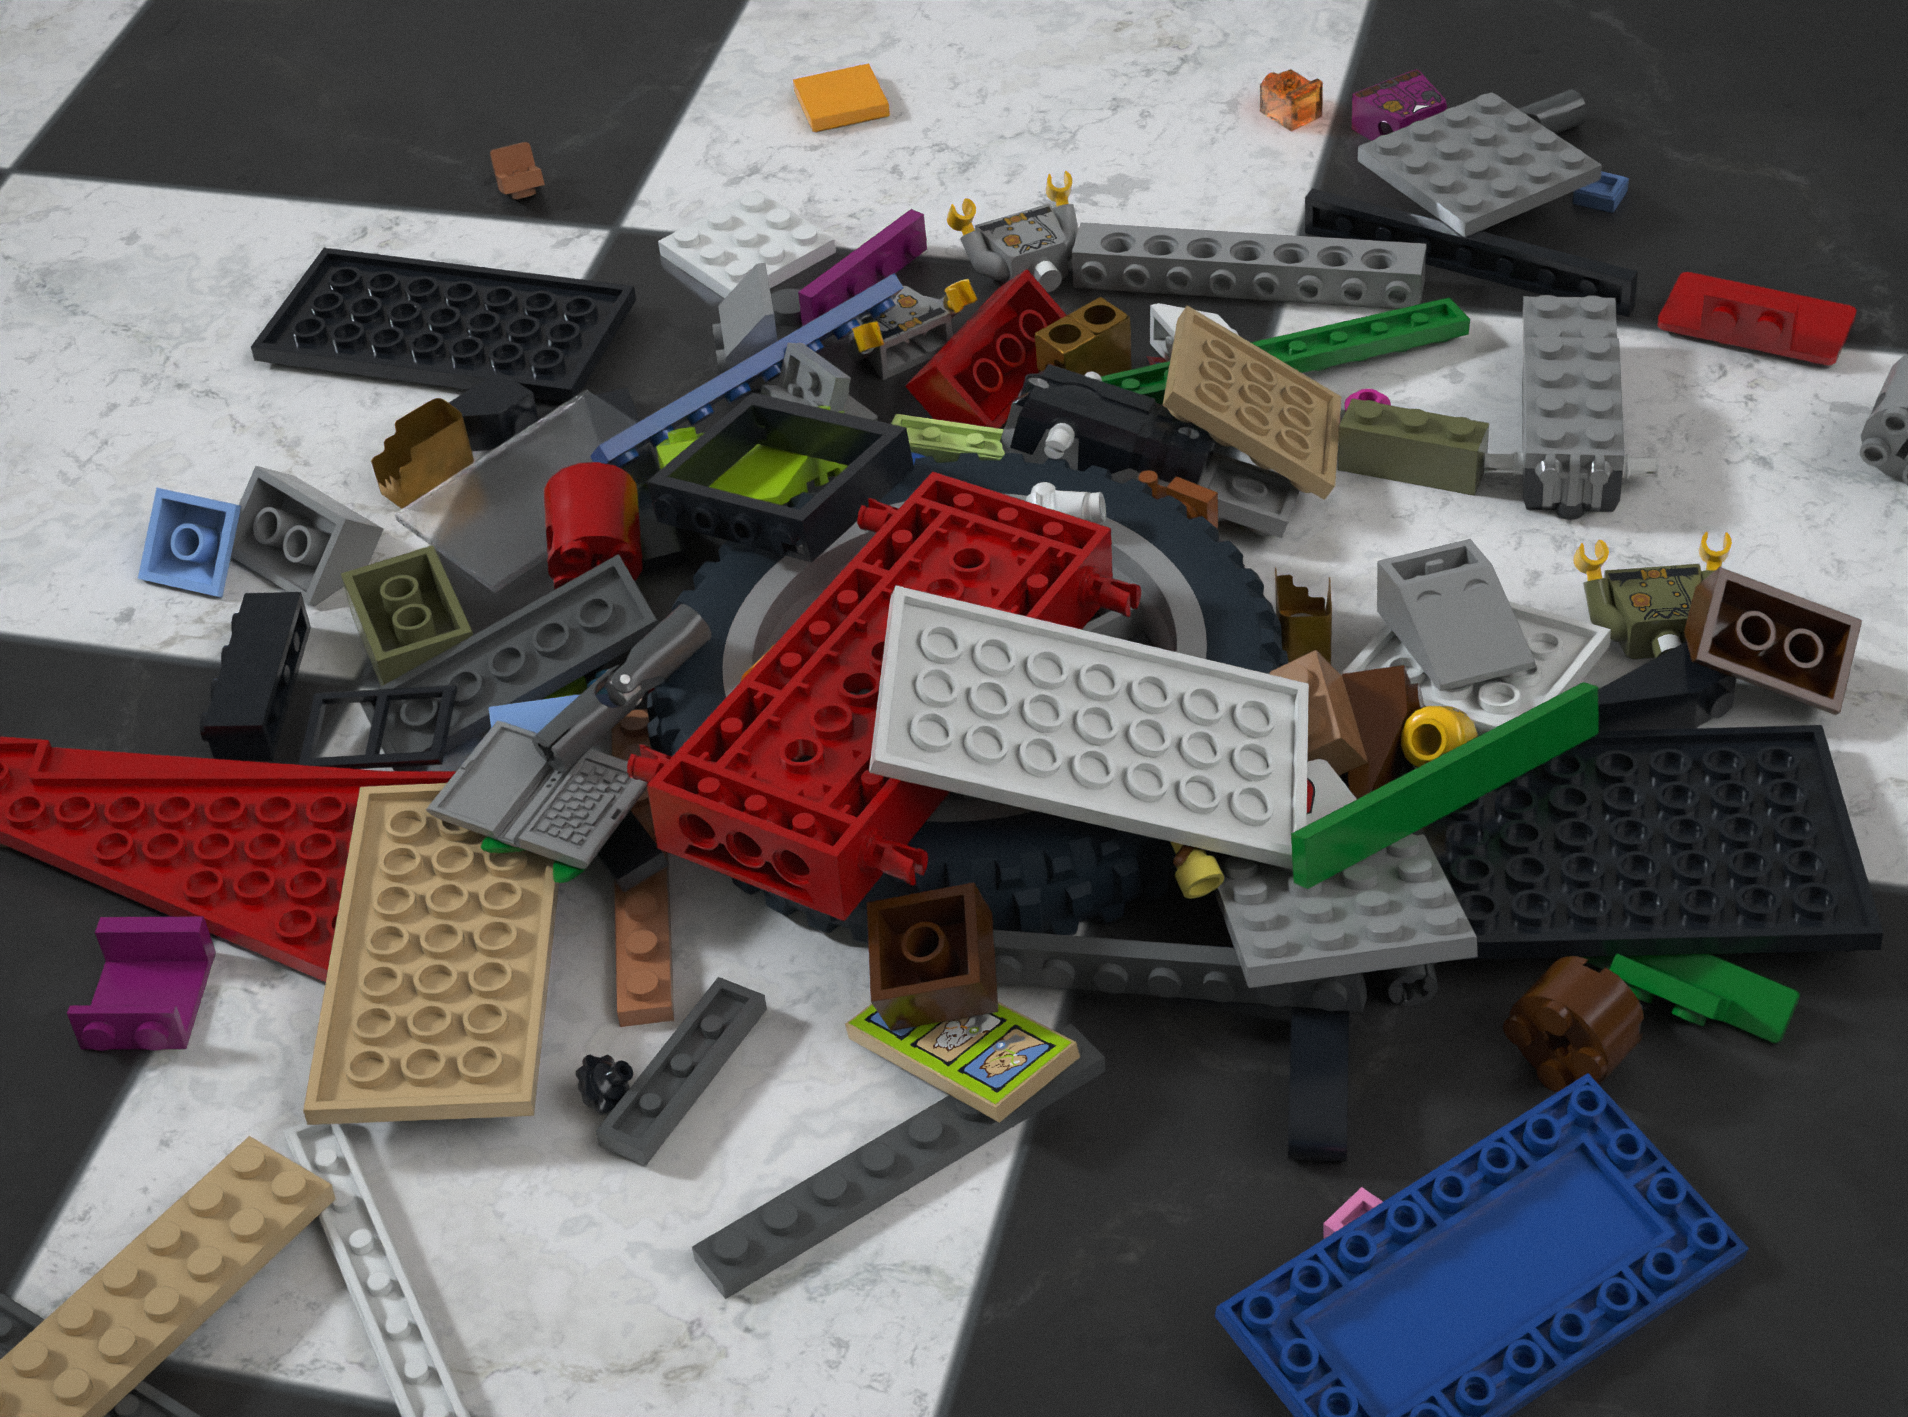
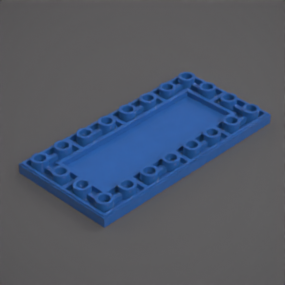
(1487, 1272)

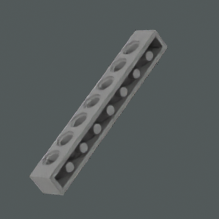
(1249, 266)

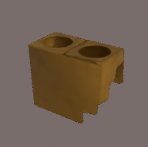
(1087, 341)
(423, 452)
(1303, 633)

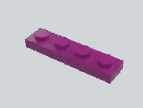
(865, 266)

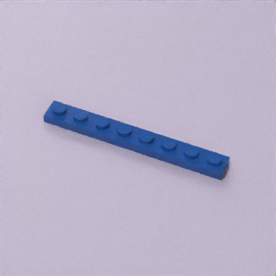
(735, 382)

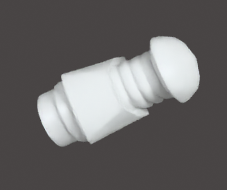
(1077, 504)

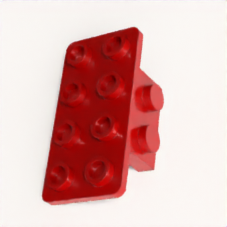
(1757, 318)

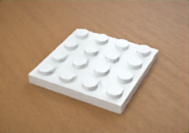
(1562, 655)

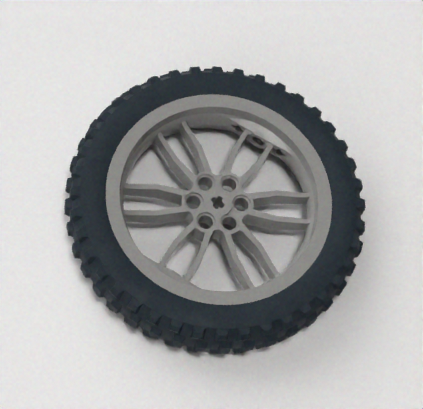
(1026, 863)

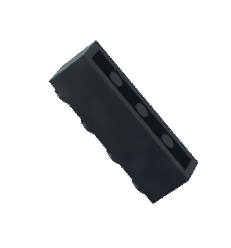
(256, 677)

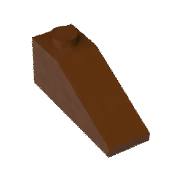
(1381, 705)

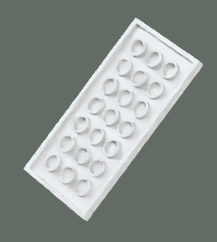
(1091, 728)

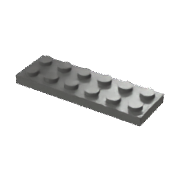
(521, 658)

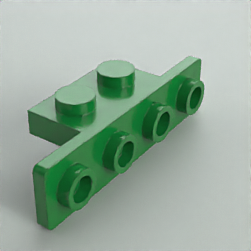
(1708, 989)

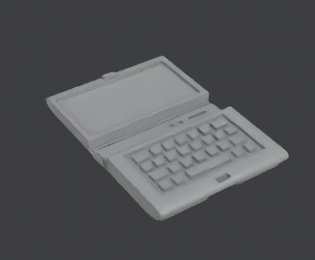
(528, 804)

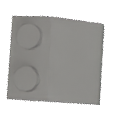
(746, 323)

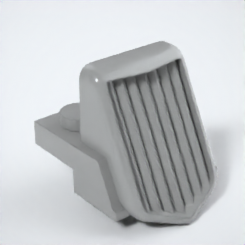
(814, 382)

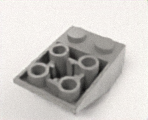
(1452, 614)

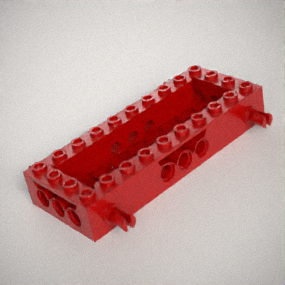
(826, 823)

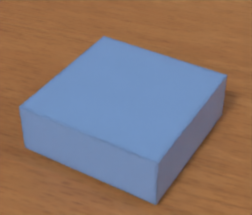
(1602, 194)

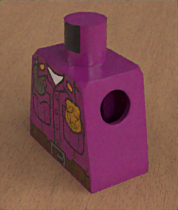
(1395, 105)

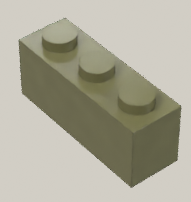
(1413, 446)

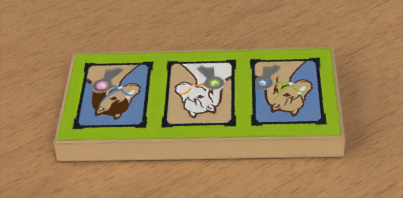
(980, 1059)

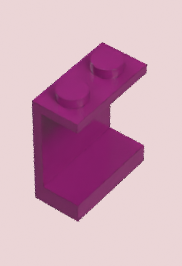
(147, 985)

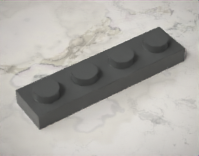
(681, 1071)

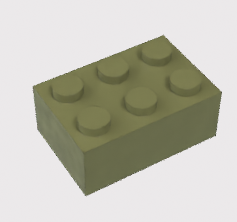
(404, 611)

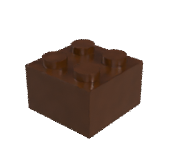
(932, 957)

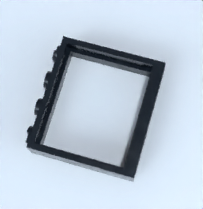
(873, 450)

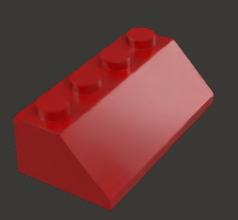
(988, 357)

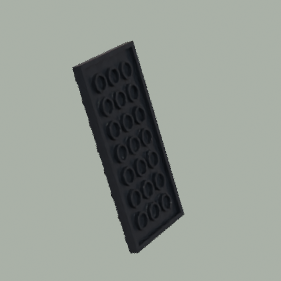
(445, 323)

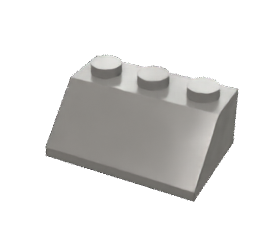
(300, 535)

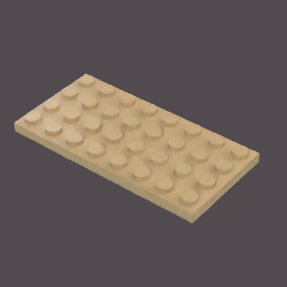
(432, 972)

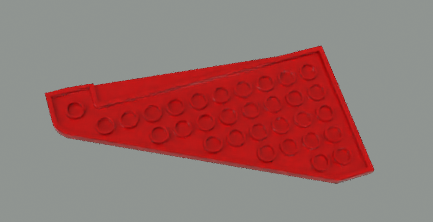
(196, 836)

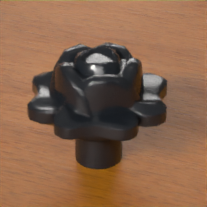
(603, 1082)

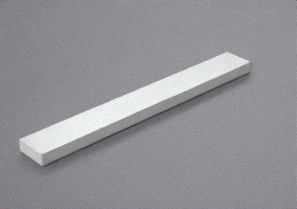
(377, 1277)

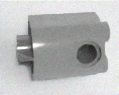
(1886, 429)

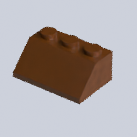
(1772, 639)

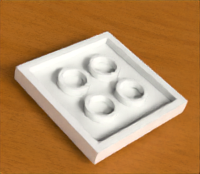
(741, 234)

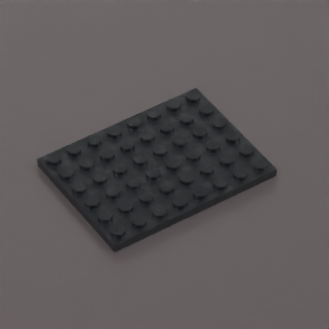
(1663, 849)

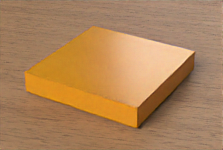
(841, 97)

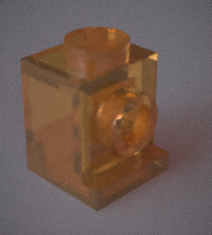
(1285, 93)

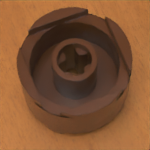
(1575, 1023)

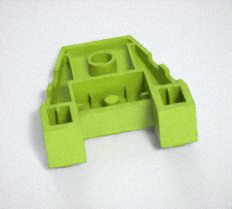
(763, 472)

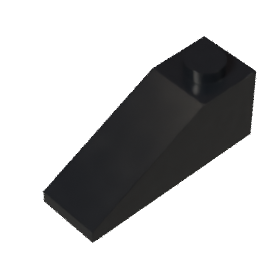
(1665, 695)

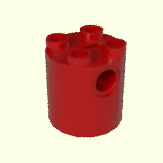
(591, 520)

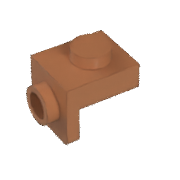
(516, 170)

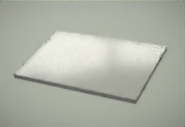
(494, 510)

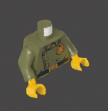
(1646, 604)

